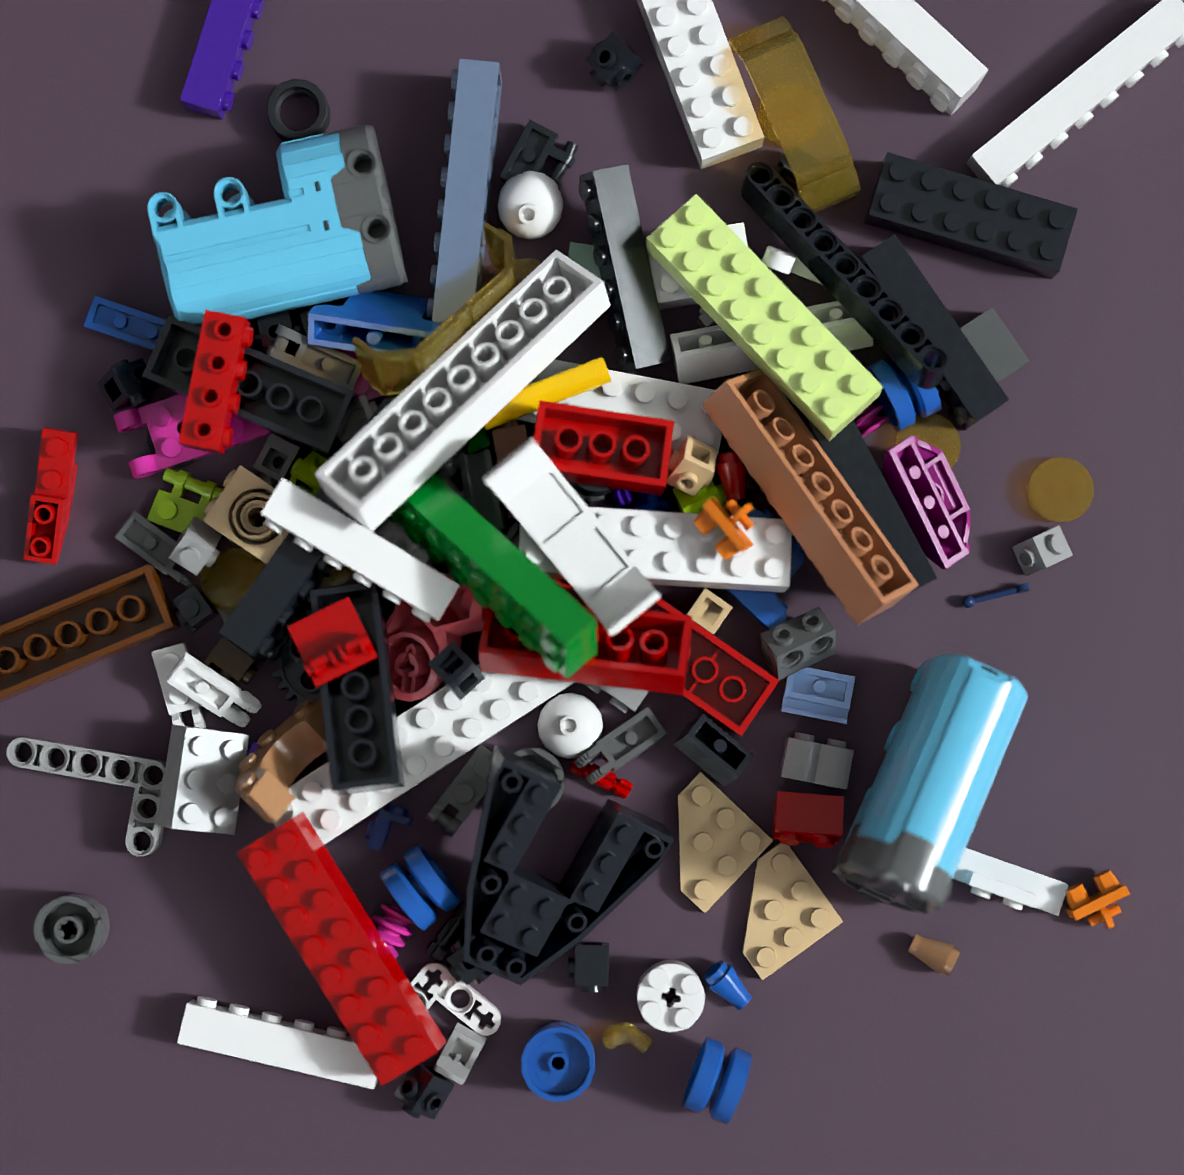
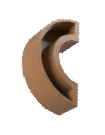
(280, 759)

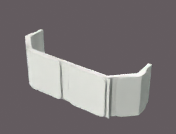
(571, 536)

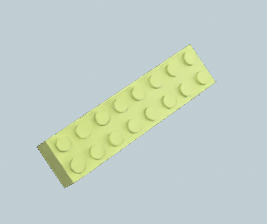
(763, 317)

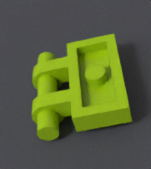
(173, 510)

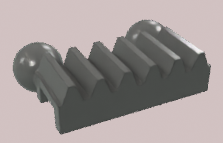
(476, 491)

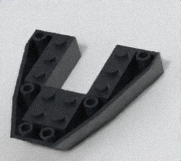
(527, 921)

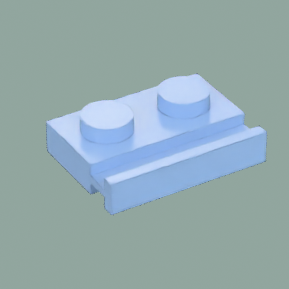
(818, 694)

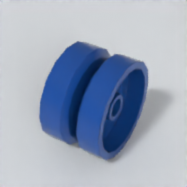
(901, 396)
(416, 889)
(563, 1041)
(720, 1081)

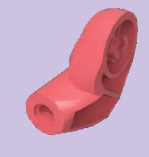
(416, 642)

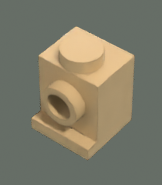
(709, 611)

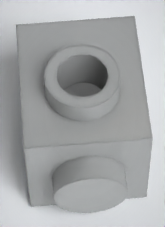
(196, 546)

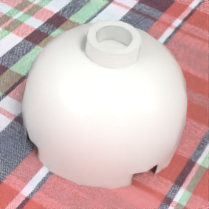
(530, 205)
(569, 725)

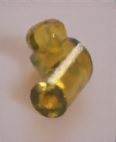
(625, 1033)

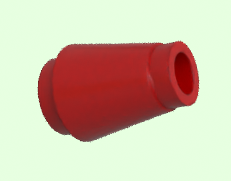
(732, 475)

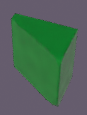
(479, 442)

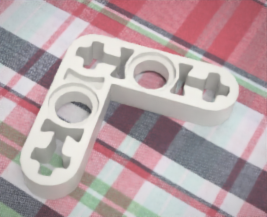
(786, 263)
(443, 992)

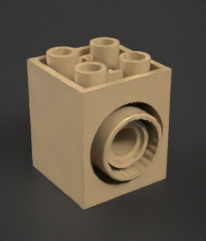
(239, 516)

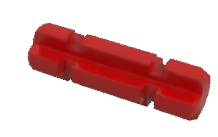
(620, 786)

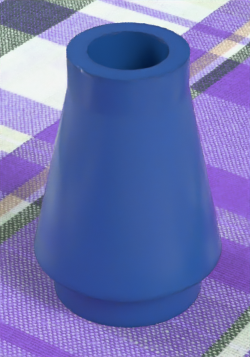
(725, 982)

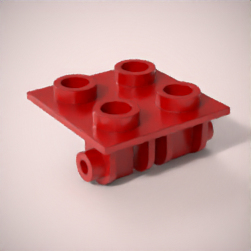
(332, 642)

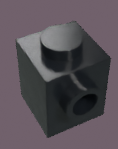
(590, 966)

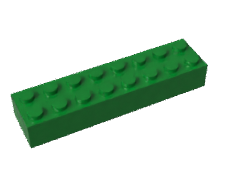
(499, 576)

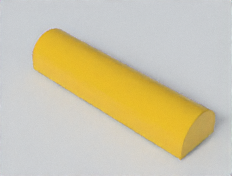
(553, 389)

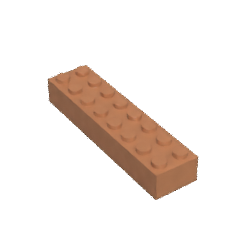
(810, 495)

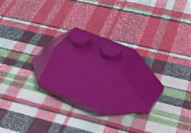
(929, 499)

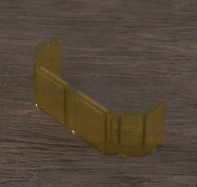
(798, 113)
(397, 369)

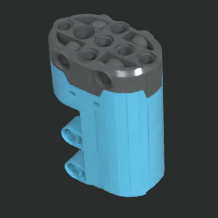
(315, 246)
(931, 784)

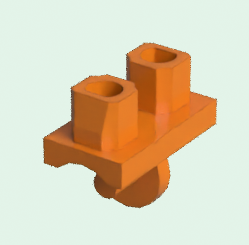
(716, 515)
(1109, 892)

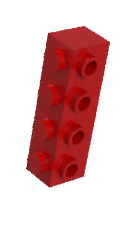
(215, 382)

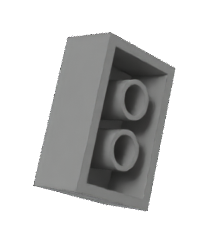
(202, 780)

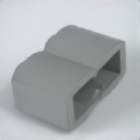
(816, 762)

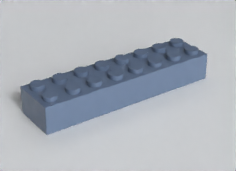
(465, 186)

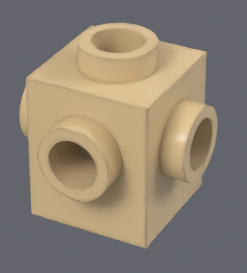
(690, 472)

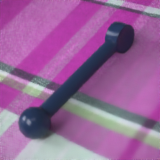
(969, 601)

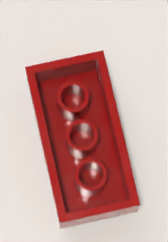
(605, 446)

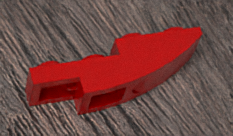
(52, 497)

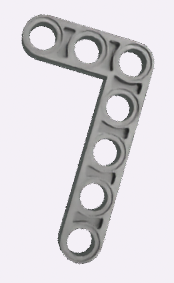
(105, 772)

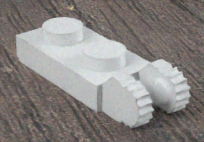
(212, 690)
(175, 700)

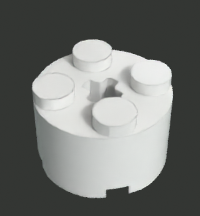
(682, 1011)

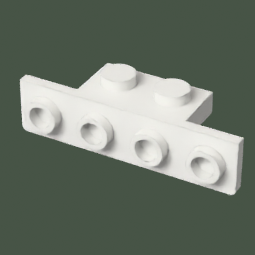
(1010, 881)

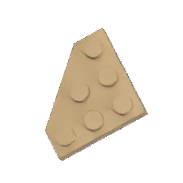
(714, 842)
(784, 911)

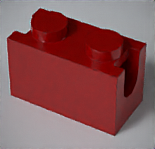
(808, 819)

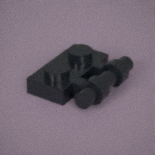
(534, 149)

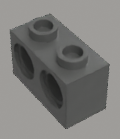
(798, 643)

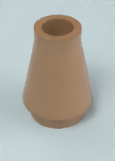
(935, 954)

